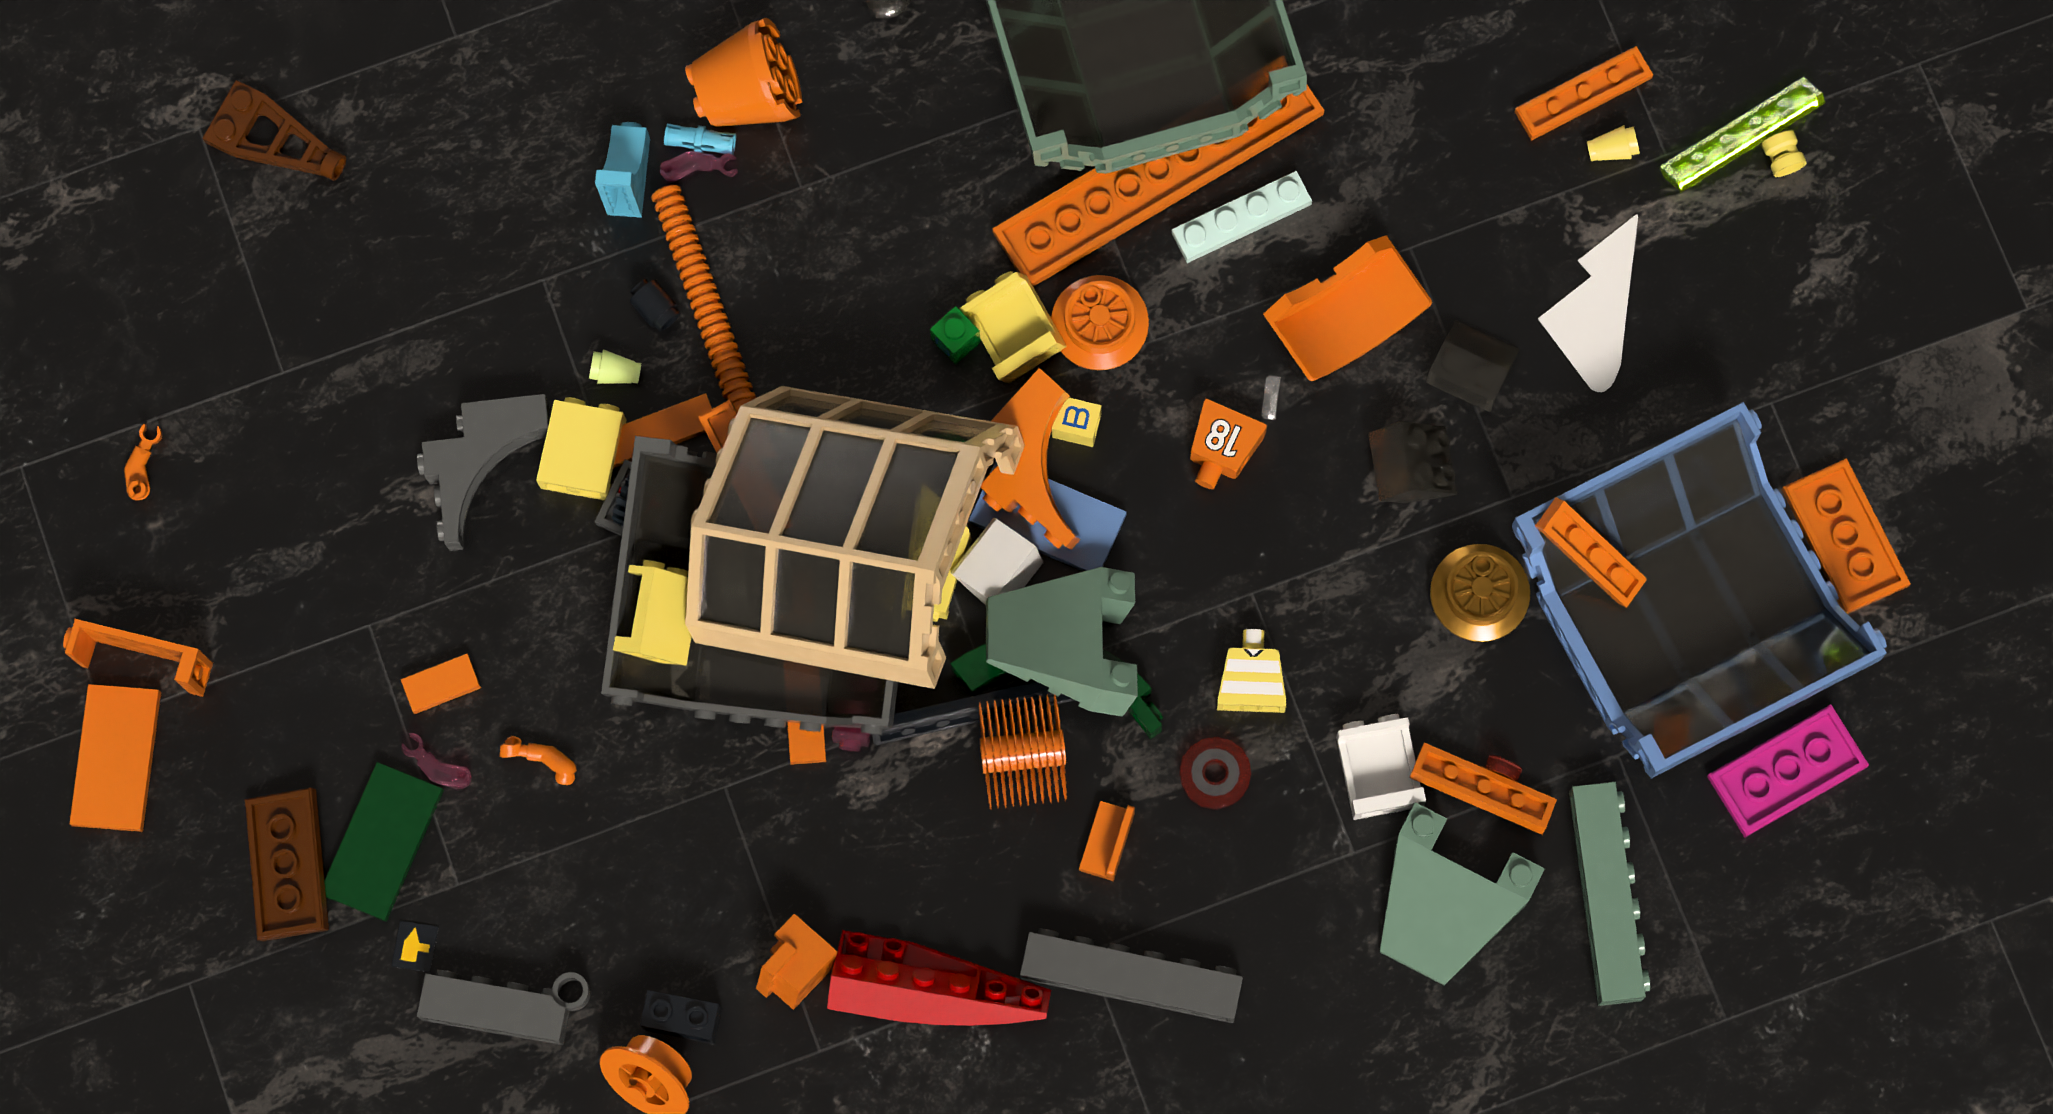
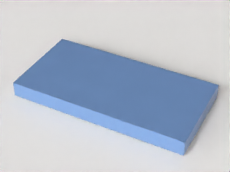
(1087, 517)

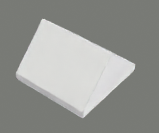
(997, 562)

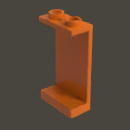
(193, 666)

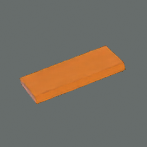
(1845, 536)
(115, 758)

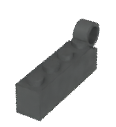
(500, 1009)

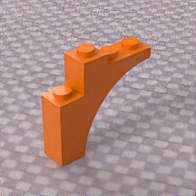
(1034, 412)

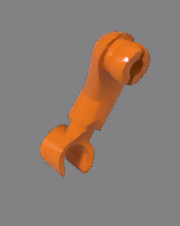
(135, 468)
(546, 754)

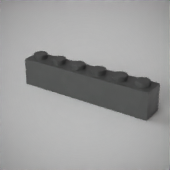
(1130, 976)

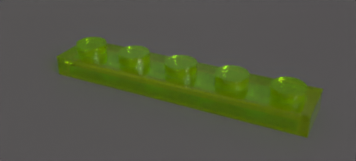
(1742, 134)

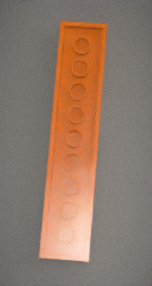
(1107, 205)

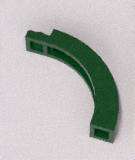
(979, 675)

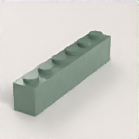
(1607, 893)

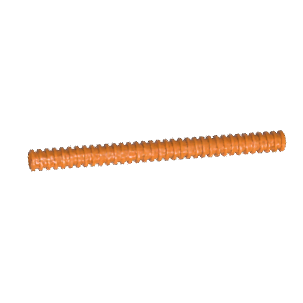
(703, 295)

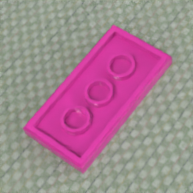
(1787, 770)

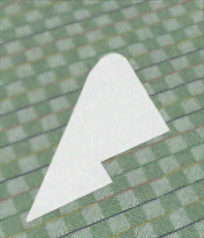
(1593, 316)

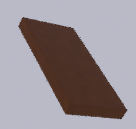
(286, 864)

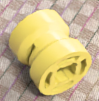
(1784, 153)

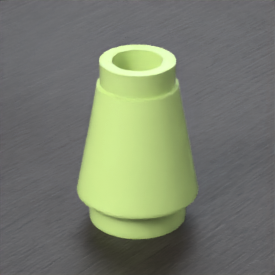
(613, 369)

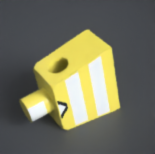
(1252, 677)

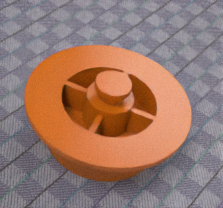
(1101, 322)
(648, 1075)

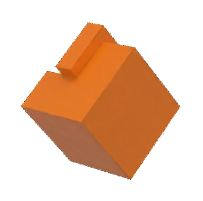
(797, 963)

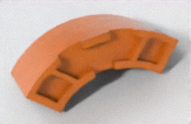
(1350, 311)

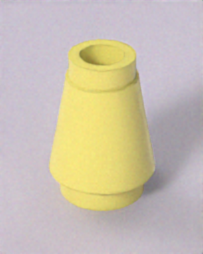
(1614, 145)

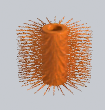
(1023, 751)

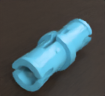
(699, 139)

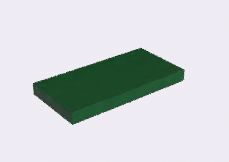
(381, 841)

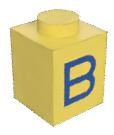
(1077, 422)

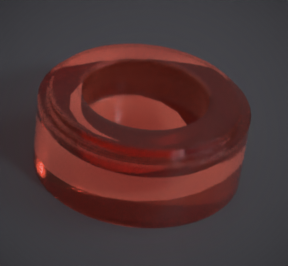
(1503, 767)

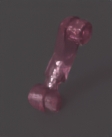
(692, 161)
(437, 772)

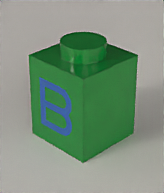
(955, 335)

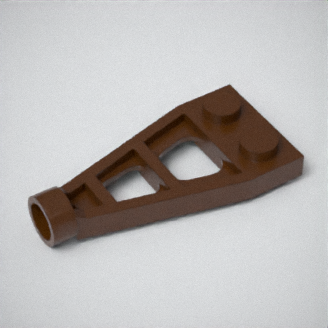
(239, 114)

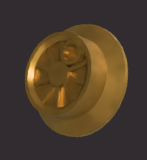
(1480, 592)

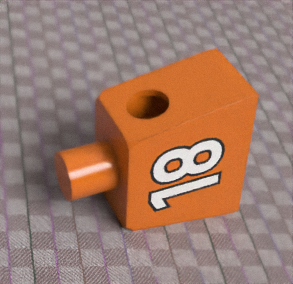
(1224, 442)

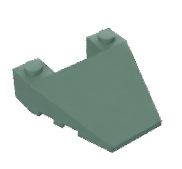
(1056, 637)
(1440, 910)

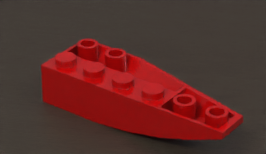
(926, 986)

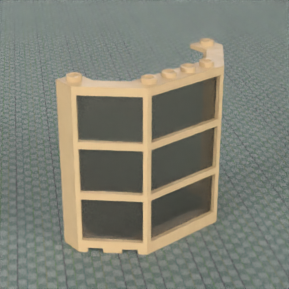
(837, 530)

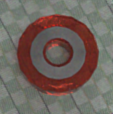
(1219, 752)

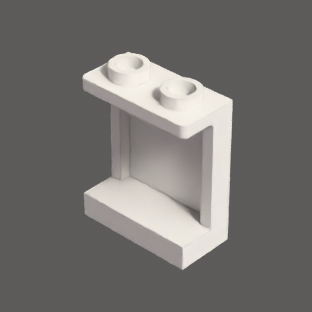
(1378, 767)

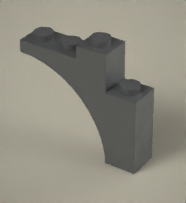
(461, 464)

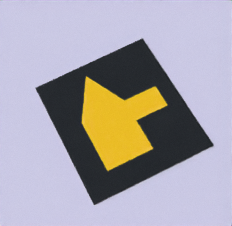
(415, 946)

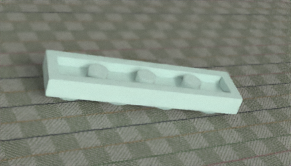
(1241, 217)

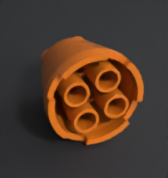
(746, 79)

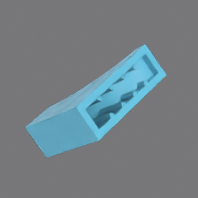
(625, 169)

